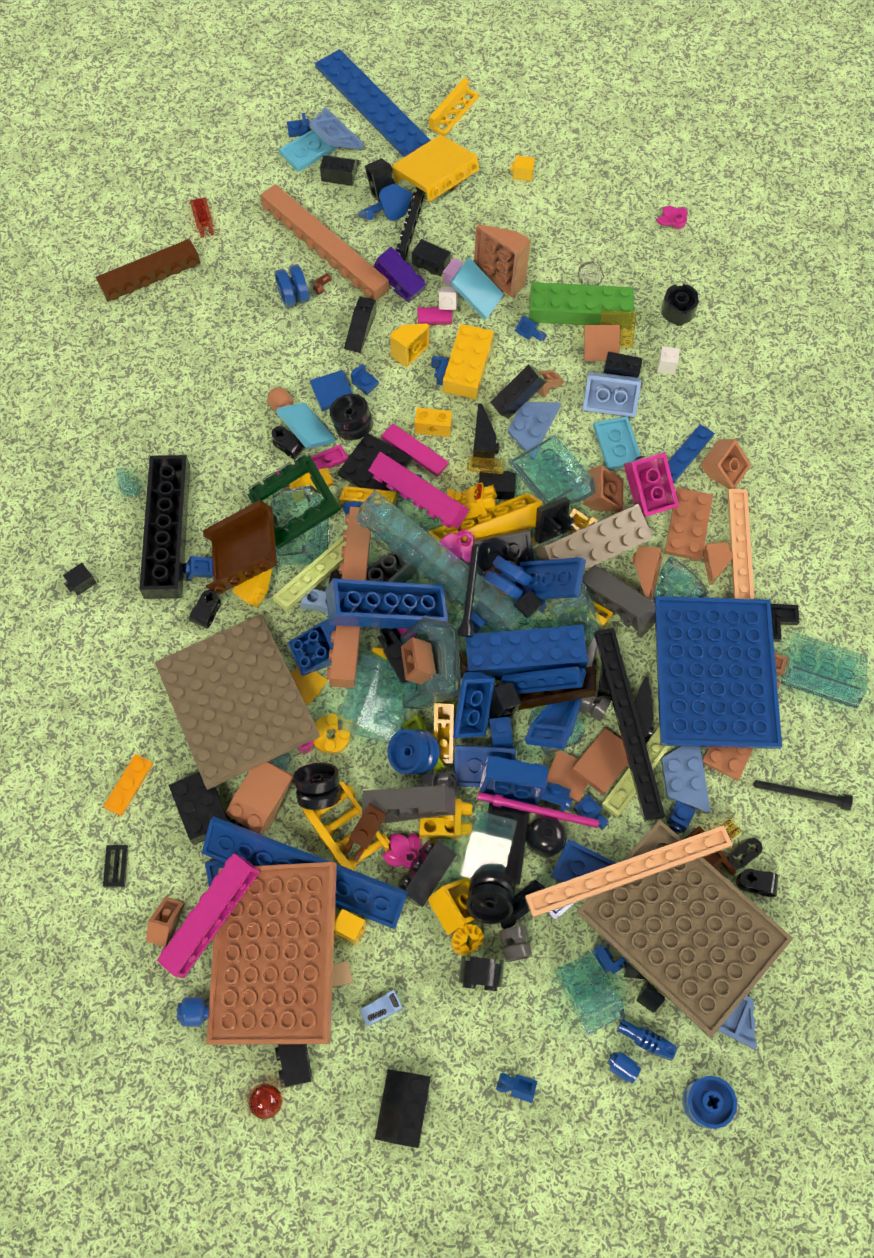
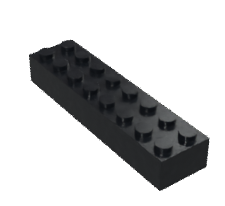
(165, 527)

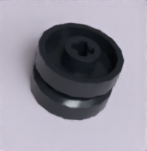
(351, 417)
(317, 786)
(491, 897)

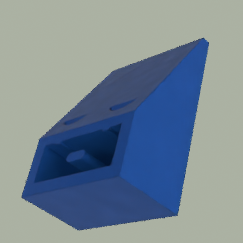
(313, 648)

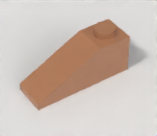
(648, 565)

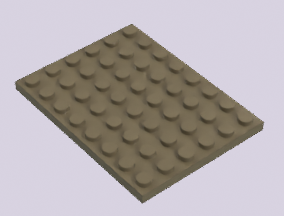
(236, 701)
(688, 934)

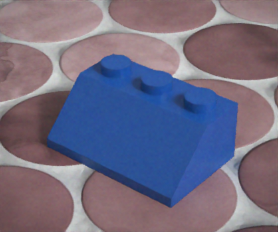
(473, 705)
(514, 779)

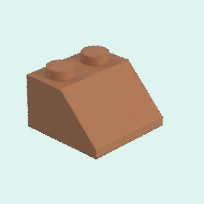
(726, 463)
(608, 491)

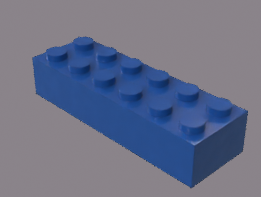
(383, 603)
(526, 650)

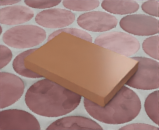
(602, 762)

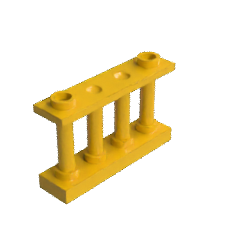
(325, 832)

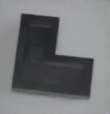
(783, 615)

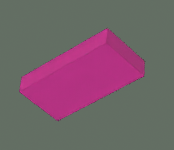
(434, 316)

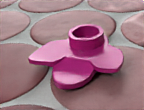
(673, 215)
(458, 547)
(401, 848)

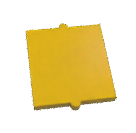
(309, 684)

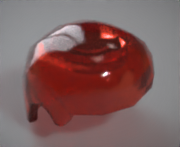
(264, 1101)

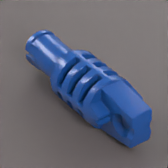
(648, 1040)

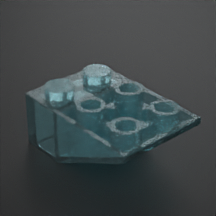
(576, 612)
(488, 844)
(590, 993)

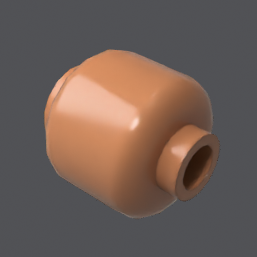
(278, 398)

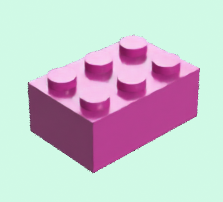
(651, 484)

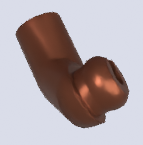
(319, 282)

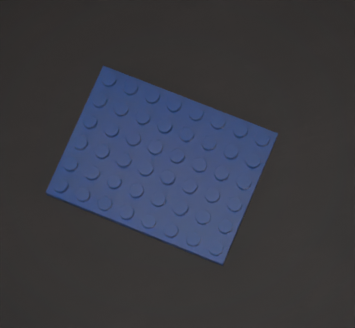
(716, 673)

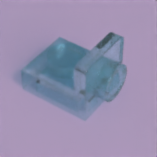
(125, 485)

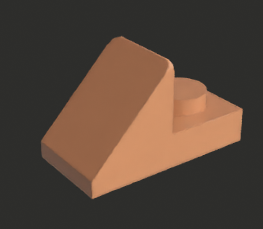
(552, 379)

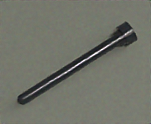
(465, 628)
(843, 801)

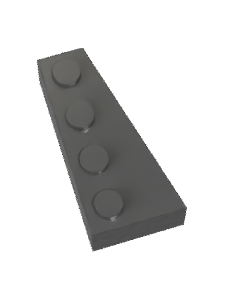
(390, 569)
(620, 599)
(412, 803)

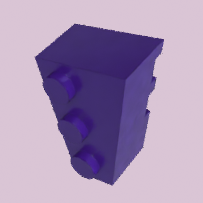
(400, 274)

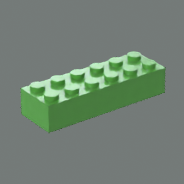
(576, 302)

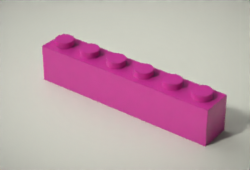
(418, 490)
(208, 916)

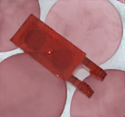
(202, 215)

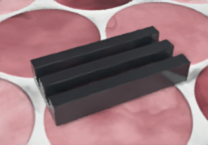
(114, 884)

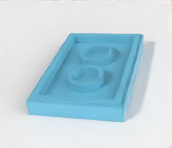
(305, 150)
(476, 288)
(305, 425)
(616, 442)

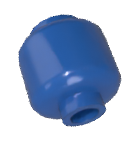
(192, 1011)

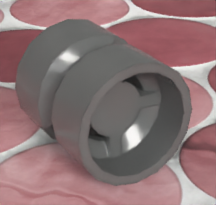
(595, 705)
(448, 778)
(515, 943)

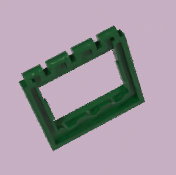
(311, 516)

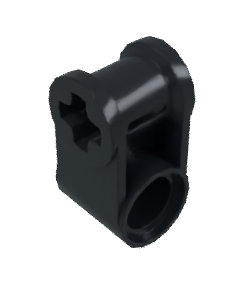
(286, 442)
(205, 611)
(761, 883)

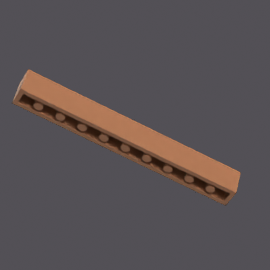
(325, 243)
(347, 638)

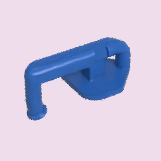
(393, 201)

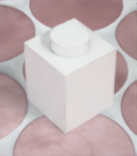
(448, 298)
(668, 360)

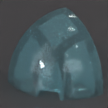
(679, 581)

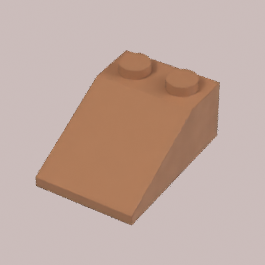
(260, 797)

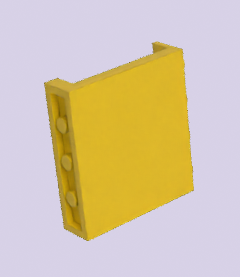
(436, 166)

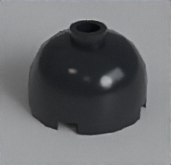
(546, 836)

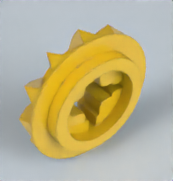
(460, 937)

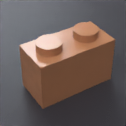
(418, 660)

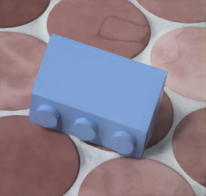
(611, 394)

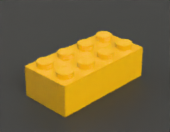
(468, 361)

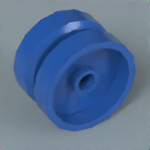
(292, 285)
(508, 577)
(413, 751)
(722, 1098)

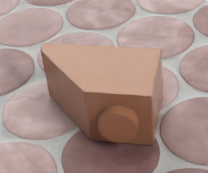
(716, 559)
(164, 922)

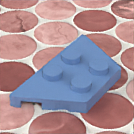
(334, 131)
(533, 423)
(686, 778)
(741, 1024)

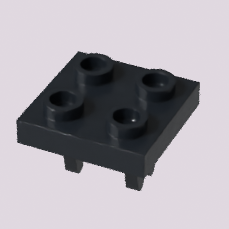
(553, 520)

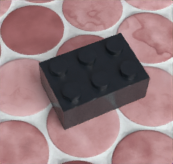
(196, 806)

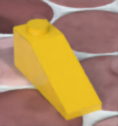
(254, 589)
(444, 725)

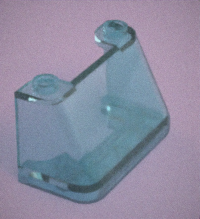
(312, 543)
(445, 649)

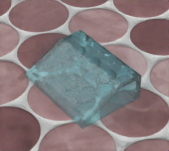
(553, 473)
(826, 670)
(375, 704)

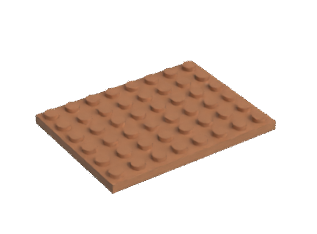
(276, 960)

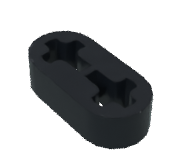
(742, 850)

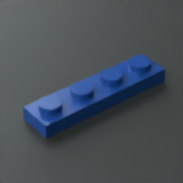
(689, 451)

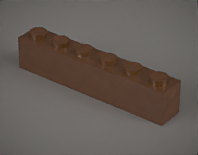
(148, 270)

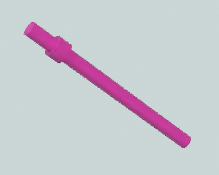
(499, 801)

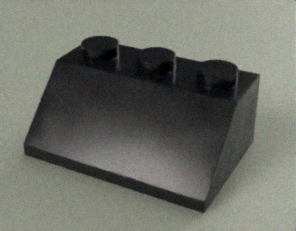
(402, 1108)

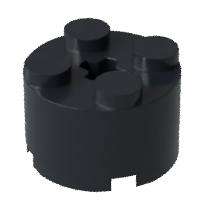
(679, 304)
(481, 972)

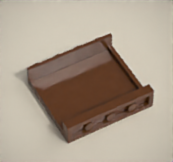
(242, 546)

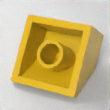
(409, 342)
(451, 905)

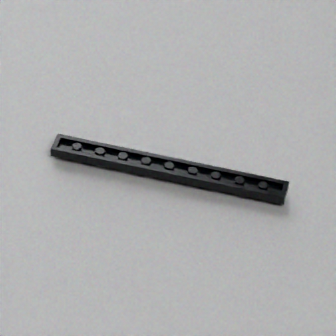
(629, 725)

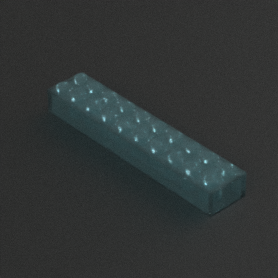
(435, 562)

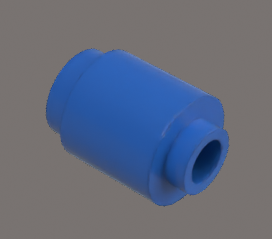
(623, 1067)

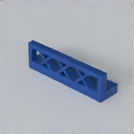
(546, 680)

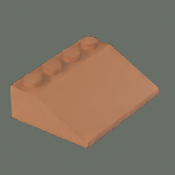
(502, 257)

